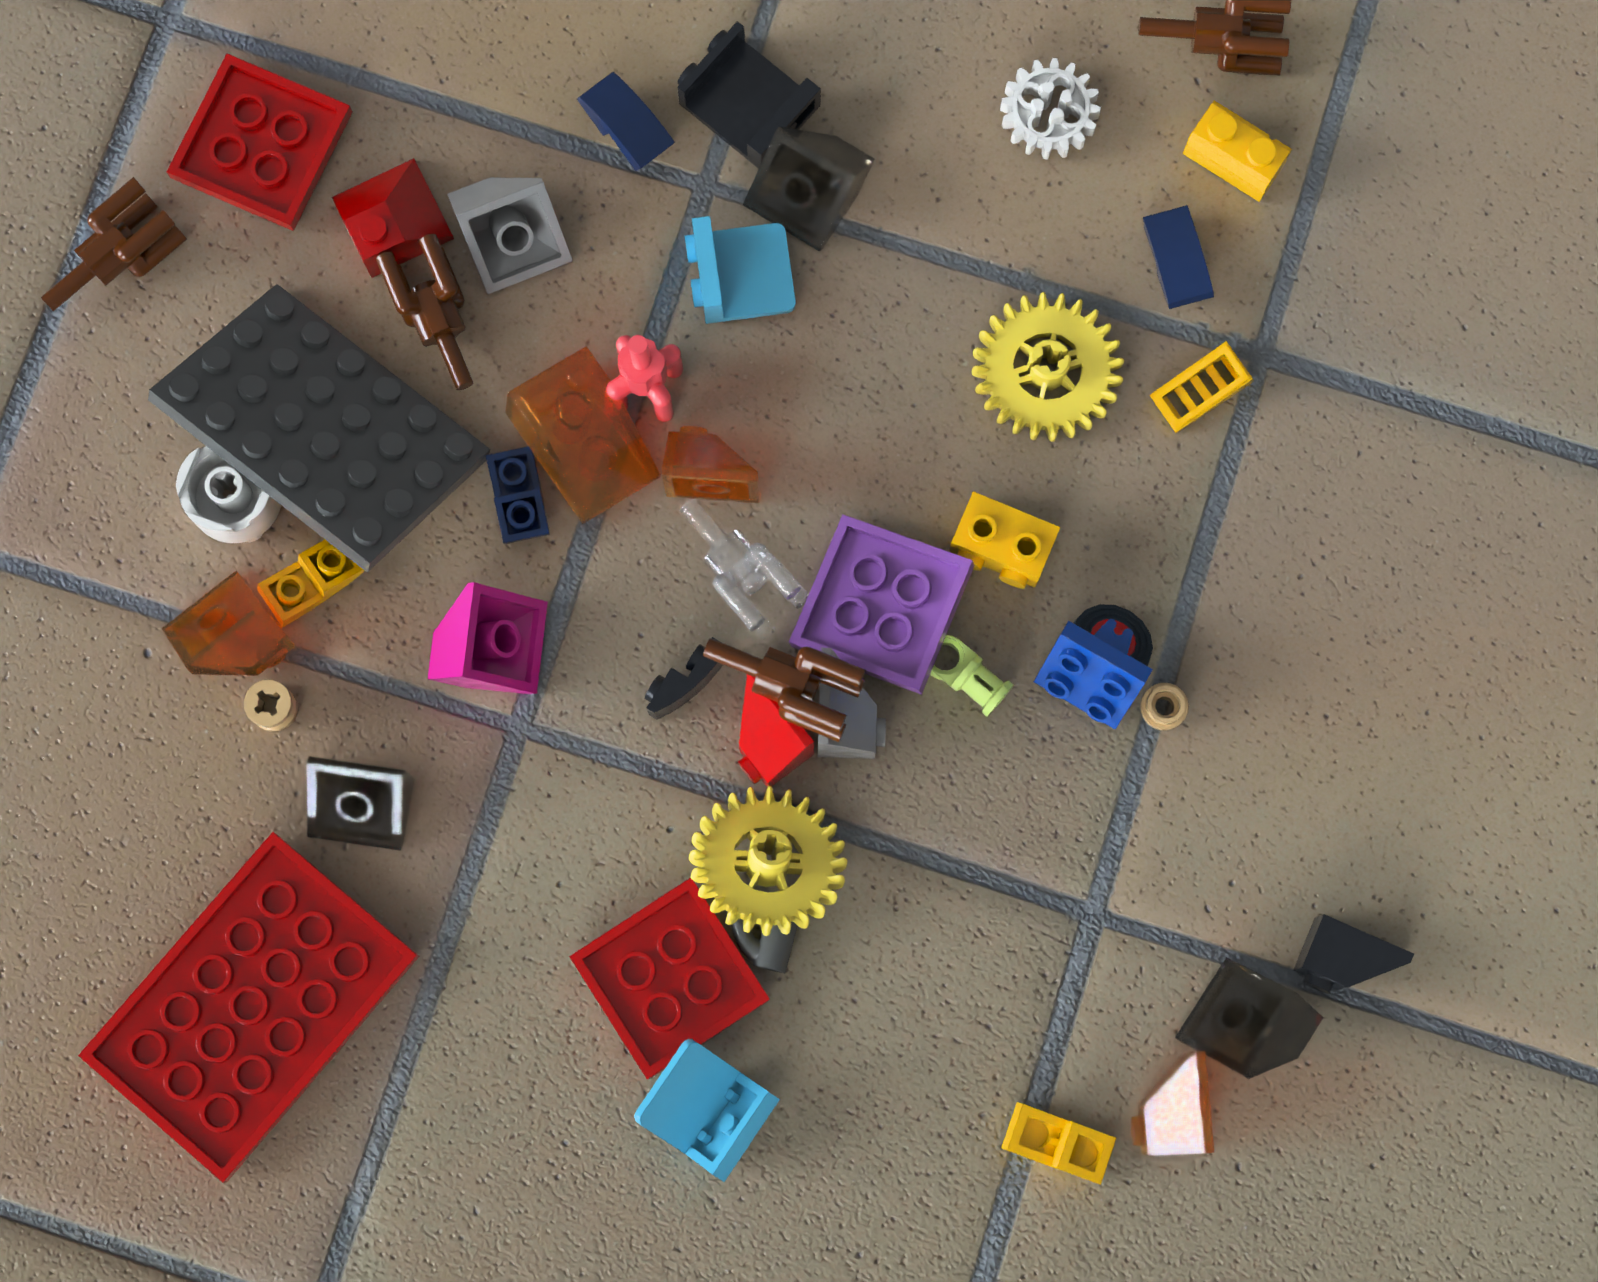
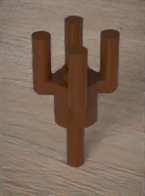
(1227, 34)
(116, 246)
(431, 305)
(795, 683)

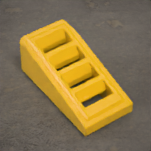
(1231, 362)

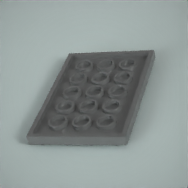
(320, 426)

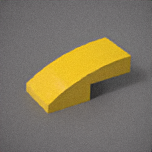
(1058, 1143)

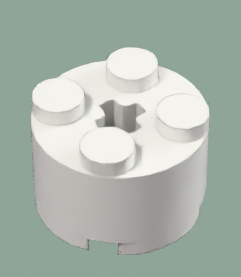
(230, 519)

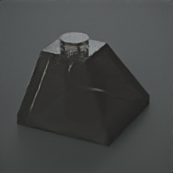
(808, 183)
(1249, 1021)

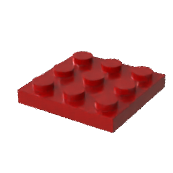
(259, 142)
(669, 977)

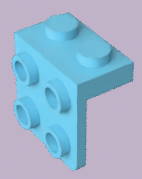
(740, 271)
(705, 1108)

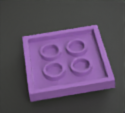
(883, 602)

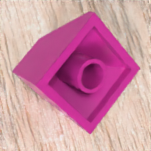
(490, 641)

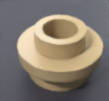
(1170, 693)

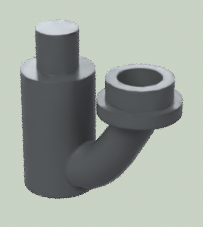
(769, 951)

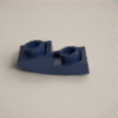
(626, 119)
(1178, 257)
(517, 495)

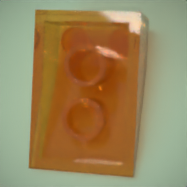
(581, 435)

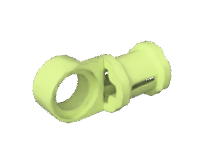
(973, 677)

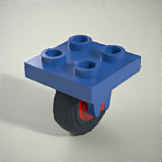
(1099, 663)

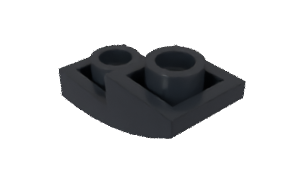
(677, 689)

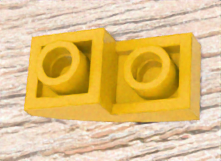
(308, 582)

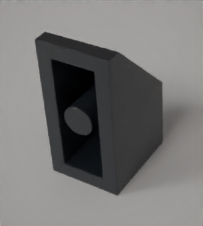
(1344, 956)

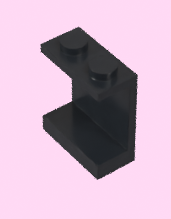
(744, 95)

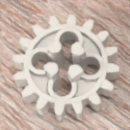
(1073, 101)

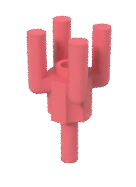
(645, 372)

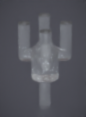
(743, 570)

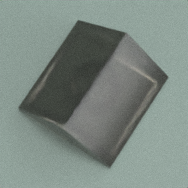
(357, 803)

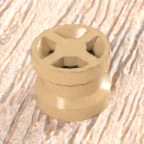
(277, 713)

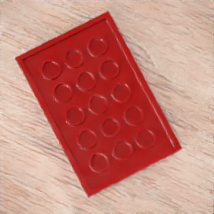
(248, 1007)

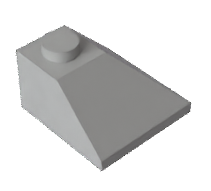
(509, 229)
(863, 727)

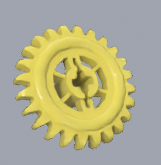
(1089, 353)
(771, 830)

